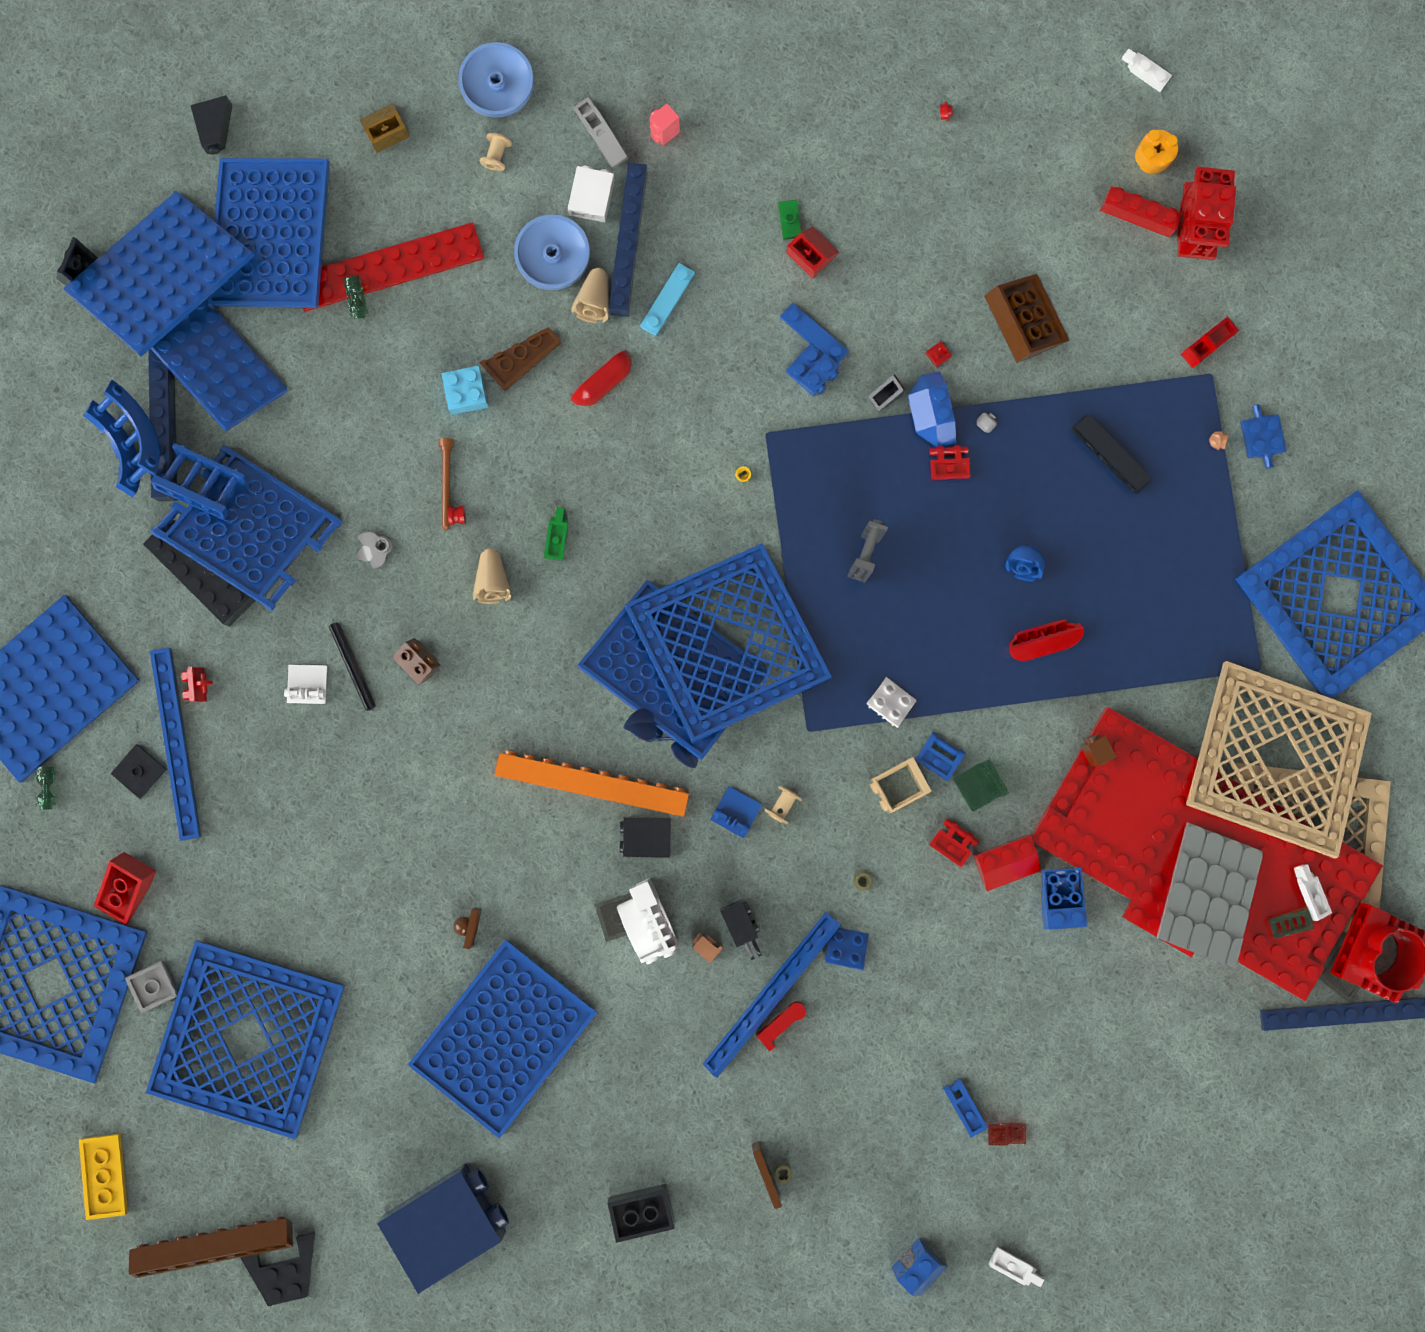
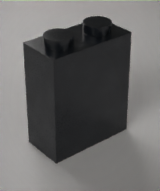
(645, 837)

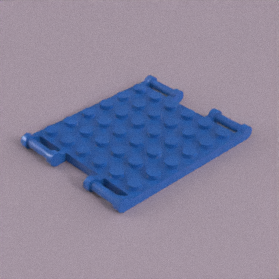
(259, 537)

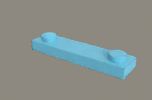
(667, 299)

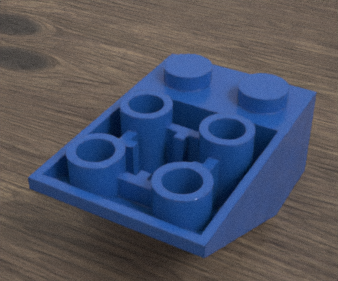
(1063, 899)

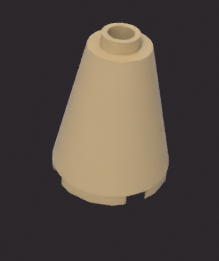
(593, 297)
(491, 579)

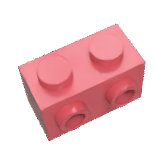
(664, 124)

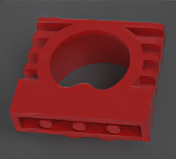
(1364, 944)

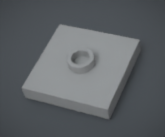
(152, 986)

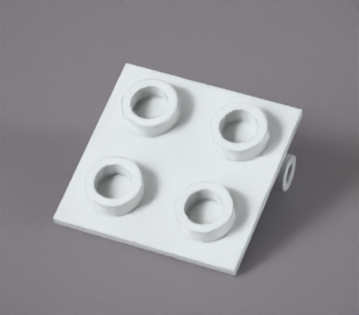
(306, 684)
(891, 702)

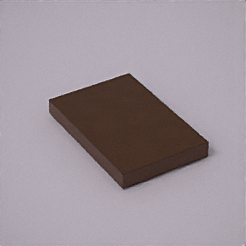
(766, 1175)

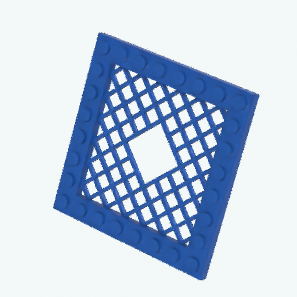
(754, 559)
(1284, 627)
(130, 942)
(233, 1107)

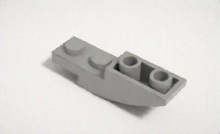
(600, 132)

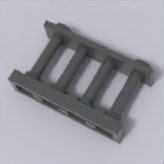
(862, 567)

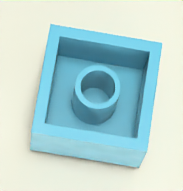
(465, 390)

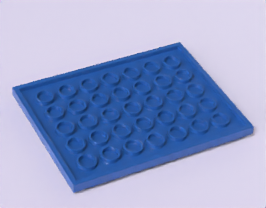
(280, 216)
(158, 273)
(625, 669)
(54, 685)
(502, 1038)

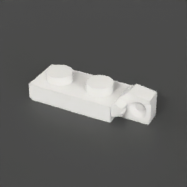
(1146, 70)
(1312, 893)
(1014, 1267)

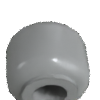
(986, 422)

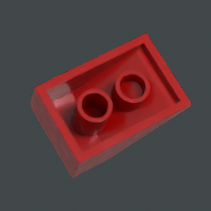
(124, 887)

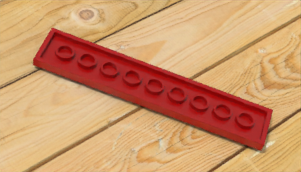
(401, 263)

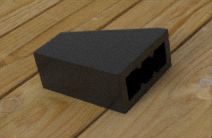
(212, 123)

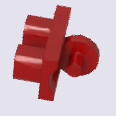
(197, 684)

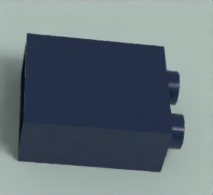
(444, 1227)

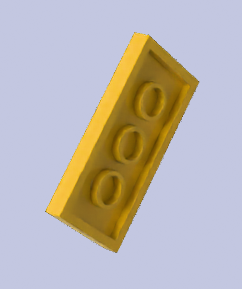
(103, 1176)

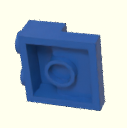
(813, 370)

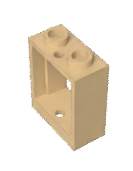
(917, 776)

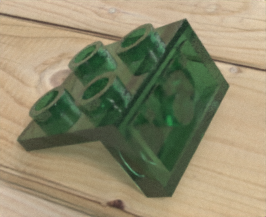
(980, 785)

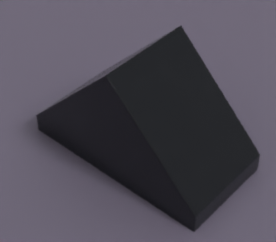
(887, 393)

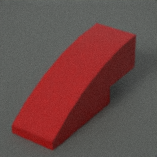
(1209, 342)

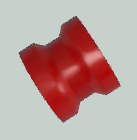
(457, 515)

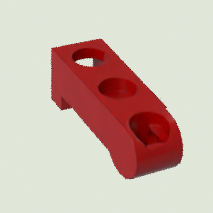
(780, 1023)

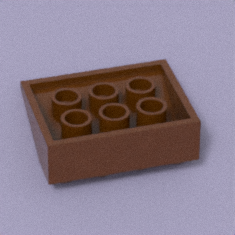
(1026, 317)

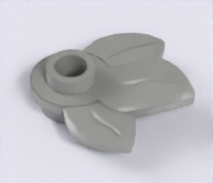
(371, 549)

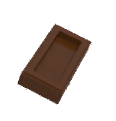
(468, 927)

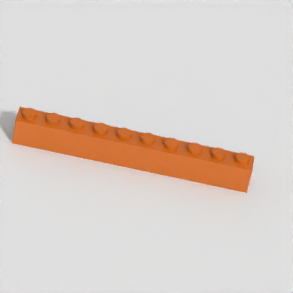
(591, 784)

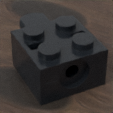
(740, 925)

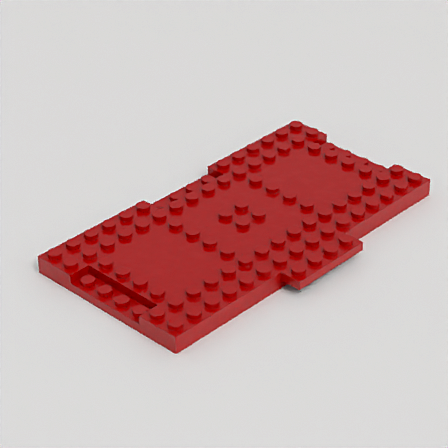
(1127, 831)

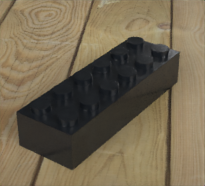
(215, 593)

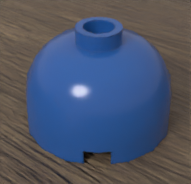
(1026, 563)

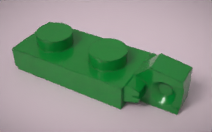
(556, 536)

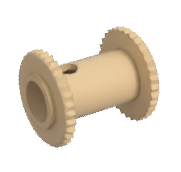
(495, 151)
(784, 802)

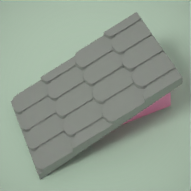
(1210, 895)

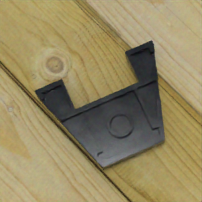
(284, 1279)

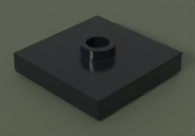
(138, 771)

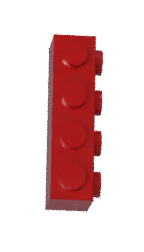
(1141, 211)

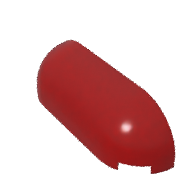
(603, 380)
(1045, 640)

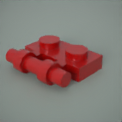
(949, 468)
(949, 846)

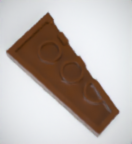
(516, 361)

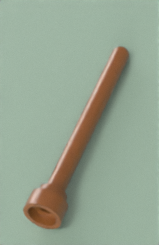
(446, 446)

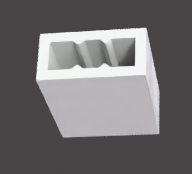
(591, 193)

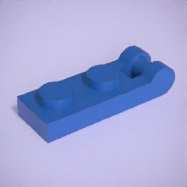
(965, 1108)

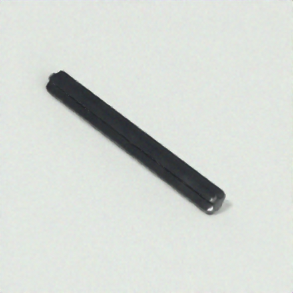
(352, 666)

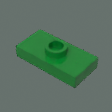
(789, 219)

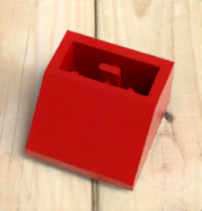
(811, 251)

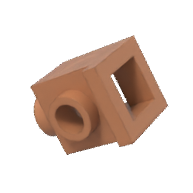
(706, 947)

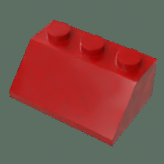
(1007, 862)

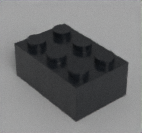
(641, 1213)

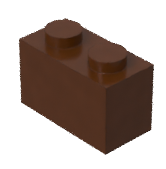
(1097, 750)

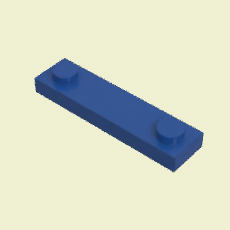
(813, 333)

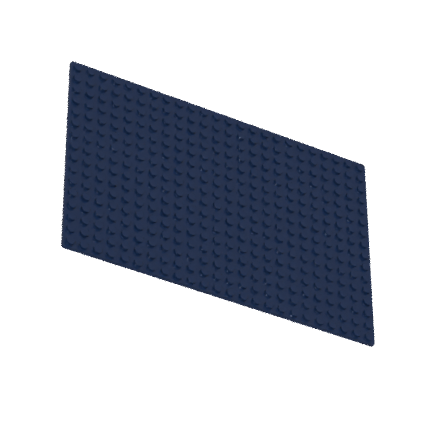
(939, 610)

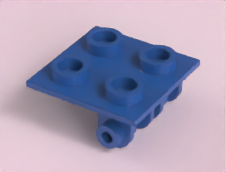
(736, 812)
(847, 949)

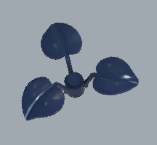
(642, 725)

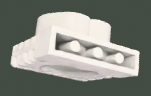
(647, 923)

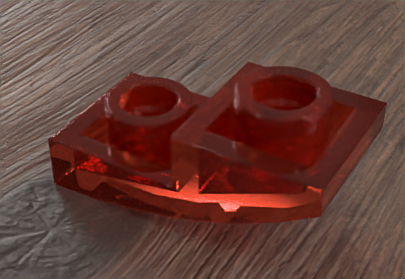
(1006, 1133)

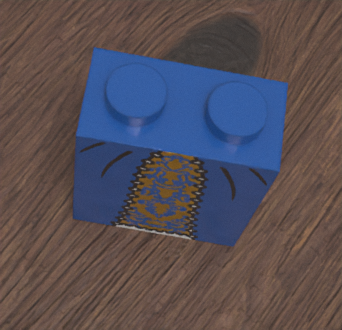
(918, 1268)

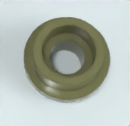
(867, 885)

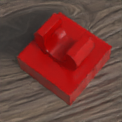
(938, 354)

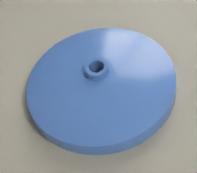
(492, 65)
(548, 236)

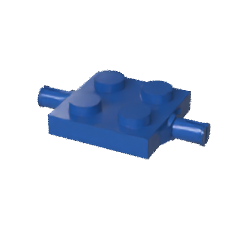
(1263, 436)

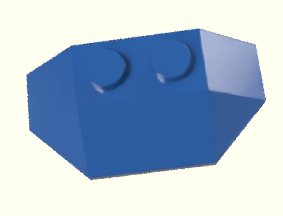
(933, 410)

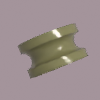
(777, 1174)

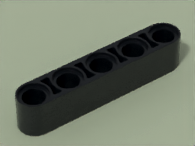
(1111, 454)

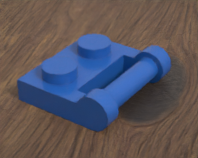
(936, 761)

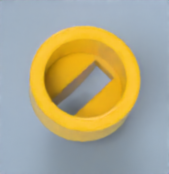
(745, 477)

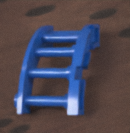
(132, 465)

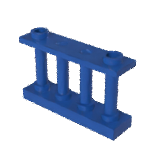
(198, 500)

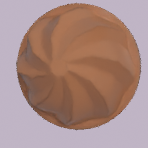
(1219, 440)

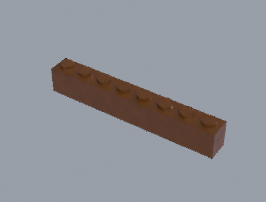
(211, 1247)

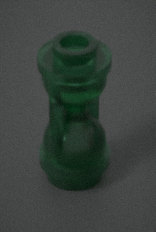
(354, 287)
(45, 778)

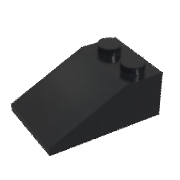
(75, 261)

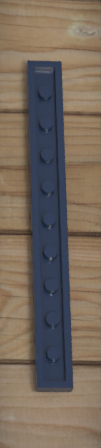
(1342, 1014)

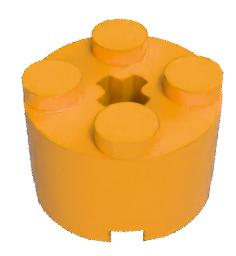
(1156, 151)

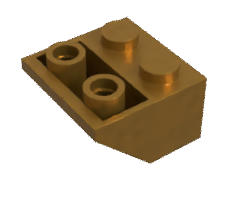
(384, 128)

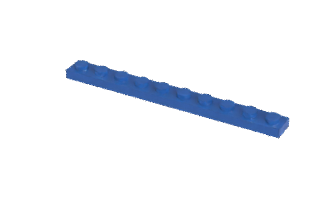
(175, 744)
(771, 995)

